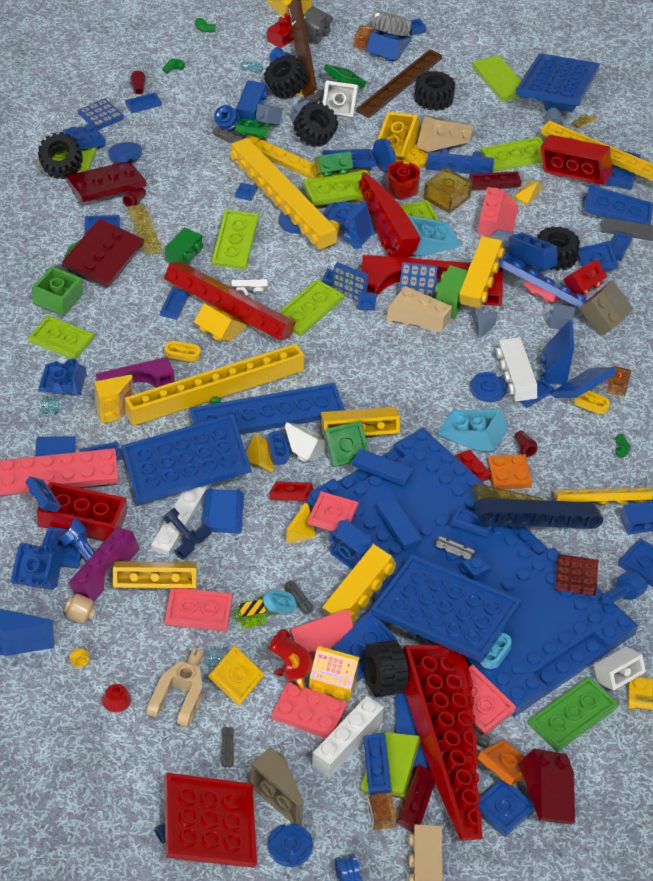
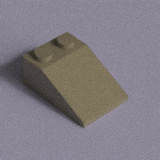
(606, 308)
(276, 785)

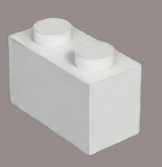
(619, 668)

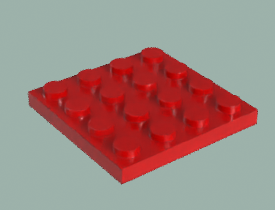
(209, 820)

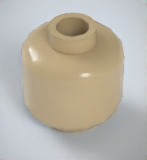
(79, 608)

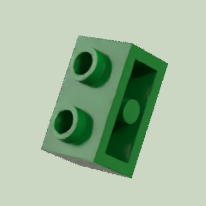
(333, 163)
(183, 246)

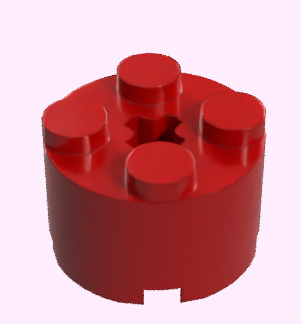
(402, 180)

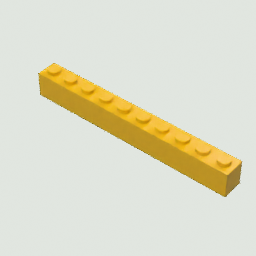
(283, 193)
(216, 382)

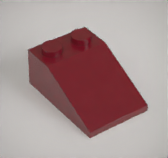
(550, 785)

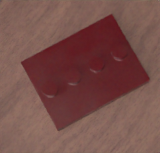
(105, 181)
(103, 252)

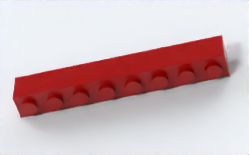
(230, 300)

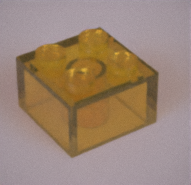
(447, 190)

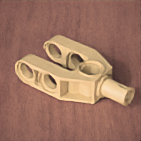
(175, 678)

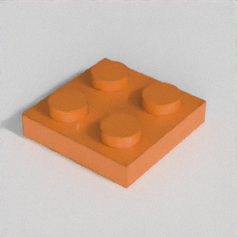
(509, 471)
(503, 761)

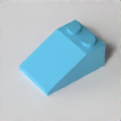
(434, 236)
(475, 428)

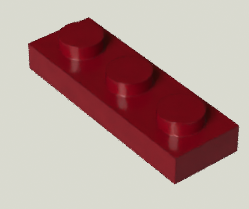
(495, 180)
(416, 798)

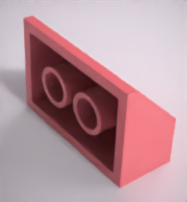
(498, 212)

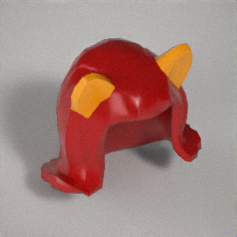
(296, 657)

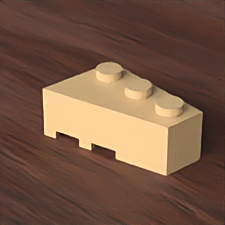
(442, 133)
(420, 310)

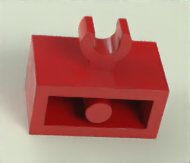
(281, 32)
(585, 278)

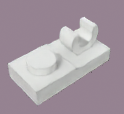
(256, 286)

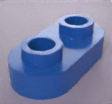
(278, 447)

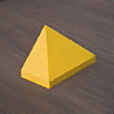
(528, 191)
(259, 453)
(299, 527)

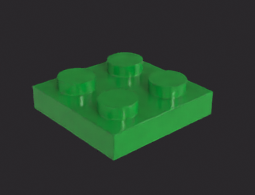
(344, 75)
(255, 127)
(345, 442)

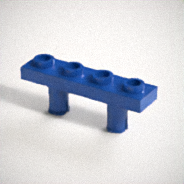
(459, 163)

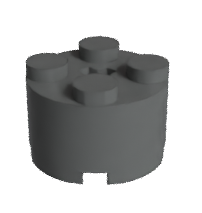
(317, 24)

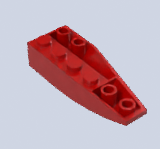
(390, 220)

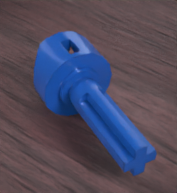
(74, 535)
(628, 585)

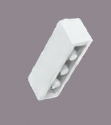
(517, 369)
(347, 737)

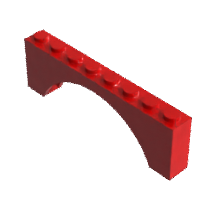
(386, 271)

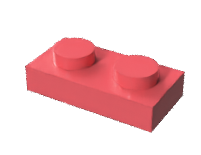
(547, 296)

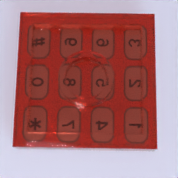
(576, 574)

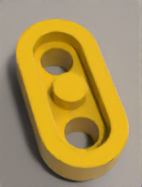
(182, 351)
(593, 402)

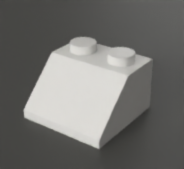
(341, 98)

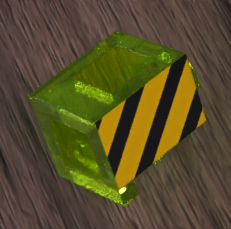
(251, 613)

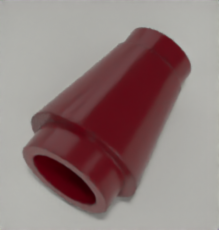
(138, 81)
(133, 197)
(526, 443)

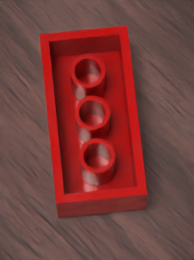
(576, 159)
(96, 510)

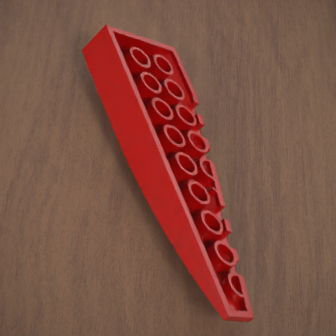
(444, 720)

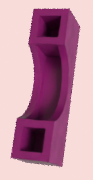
(154, 372)
(90, 578)

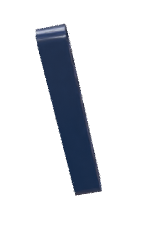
(538, 513)

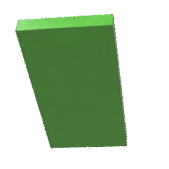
(573, 714)

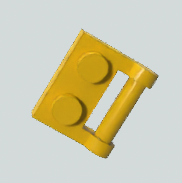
(642, 689)

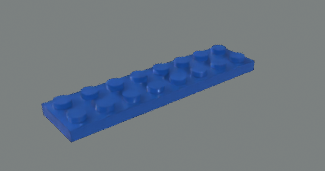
(273, 409)

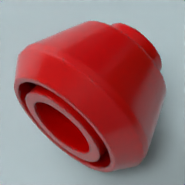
(116, 698)

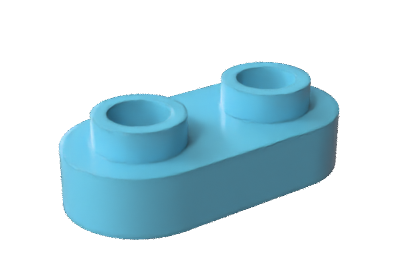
(280, 602)
(497, 653)

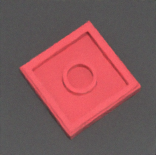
(330, 510)

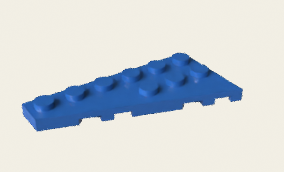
(533, 275)

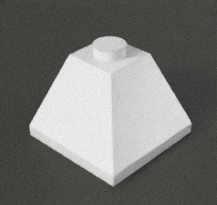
(305, 442)

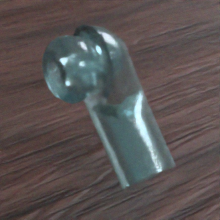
(252, 65)

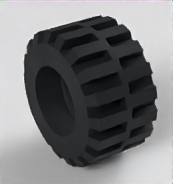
(285, 76)
(434, 90)
(310, 133)
(60, 143)
(566, 243)
(385, 668)

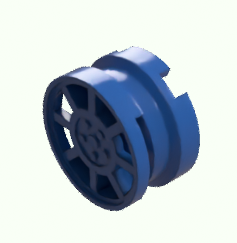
(226, 116)
(347, 868)

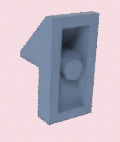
(483, 320)

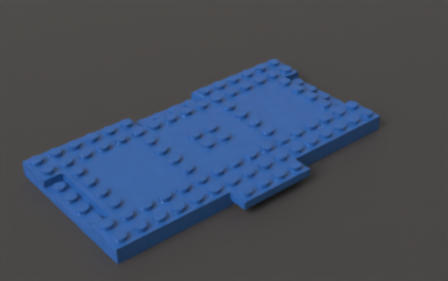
(551, 632)

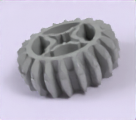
(390, 23)

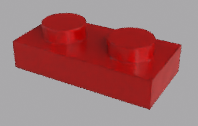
(470, 460)
(291, 491)

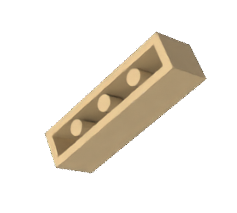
(426, 854)

